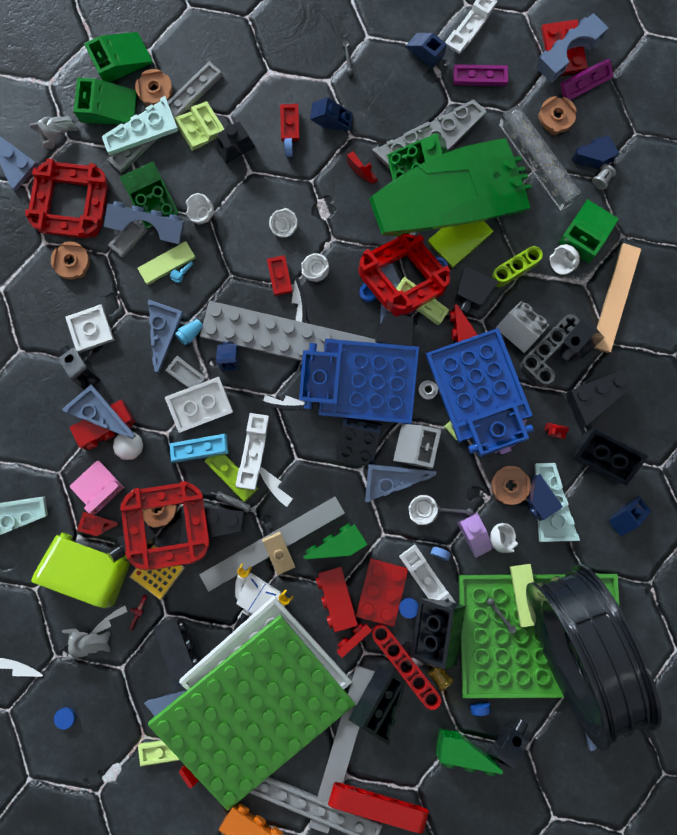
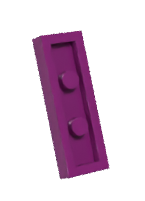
(480, 75)
(587, 79)

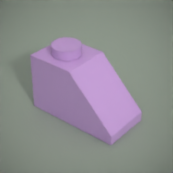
(475, 535)

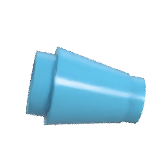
(189, 332)

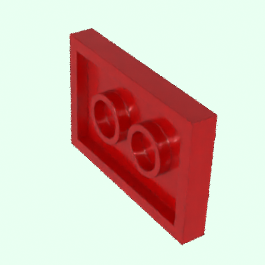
(576, 56)
(382, 592)

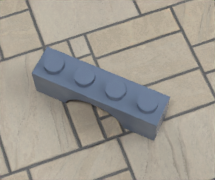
(587, 35)
(121, 217)

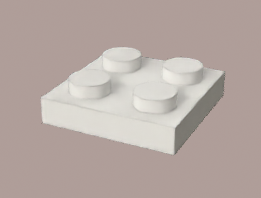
(89, 328)

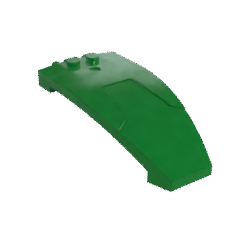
(454, 190)

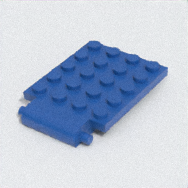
(360, 380)
(481, 392)

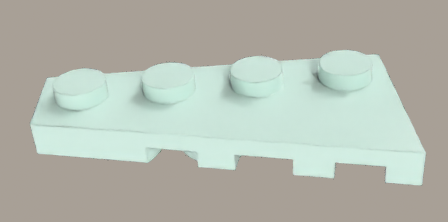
(147, 126)
(21, 512)
(561, 523)

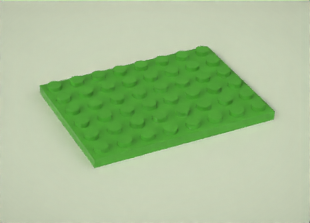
(494, 659)
(252, 713)

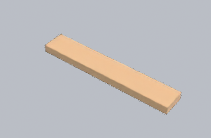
(617, 295)

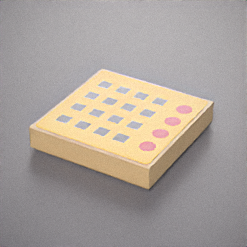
(159, 580)

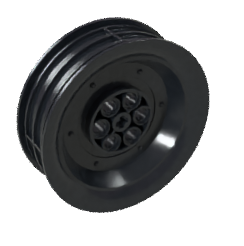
(594, 656)

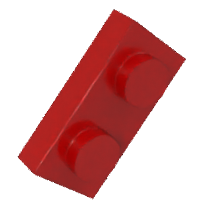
(289, 121)
(279, 275)
(346, 645)

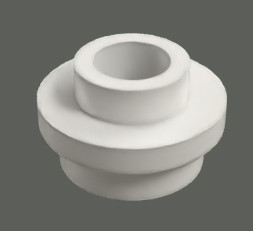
(424, 394)

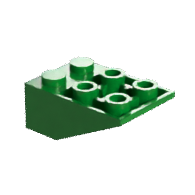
(118, 55)
(103, 102)
(415, 154)
(148, 191)
(589, 230)
(343, 544)
(457, 750)

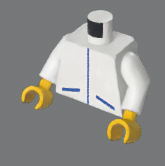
(254, 593)

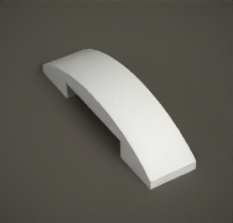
(471, 25)
(253, 451)
(424, 575)

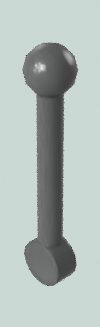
(345, 45)
(469, 511)
(511, 628)

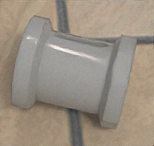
(602, 179)

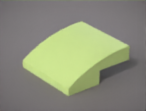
(199, 125)

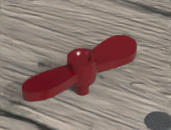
(137, 613)

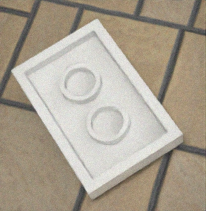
(198, 404)

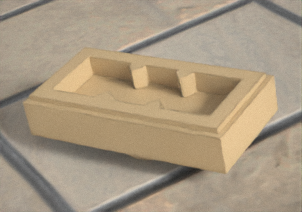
(278, 553)

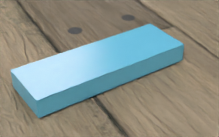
(199, 448)

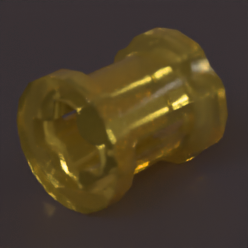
(440, 677)

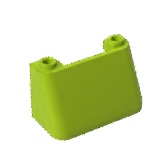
(81, 572)

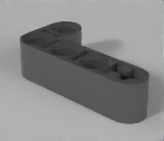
(550, 347)

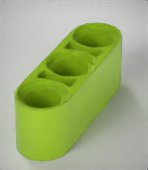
(522, 260)

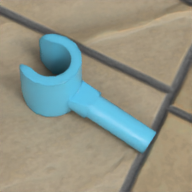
(178, 276)

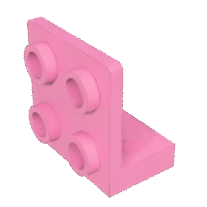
(96, 487)

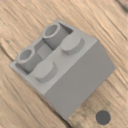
(522, 326)
(417, 445)

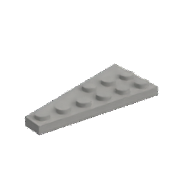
(450, 127)

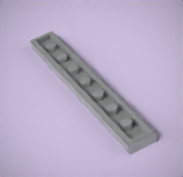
(178, 104)
(257, 552)
(341, 747)
(304, 803)

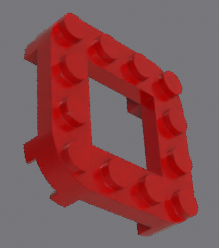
(42, 191)
(399, 301)
(157, 497)

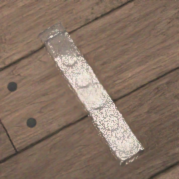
(539, 157)

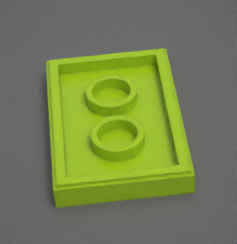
(459, 241)

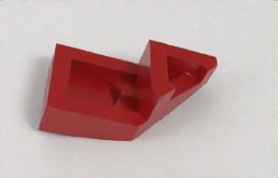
(363, 171)
(556, 430)
(95, 524)

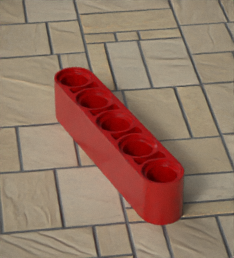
(410, 675)
(378, 807)

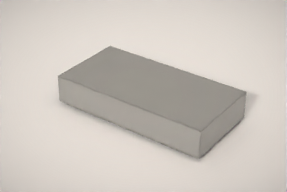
(127, 239)
(185, 373)

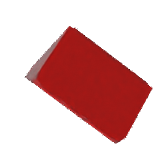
(188, 776)

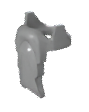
(51, 128)
(83, 643)

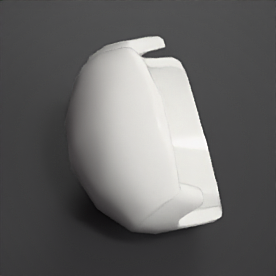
(199, 208)
(283, 223)
(564, 259)
(315, 267)
(127, 448)
(423, 510)
(503, 538)

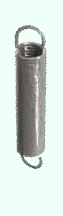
(233, 502)

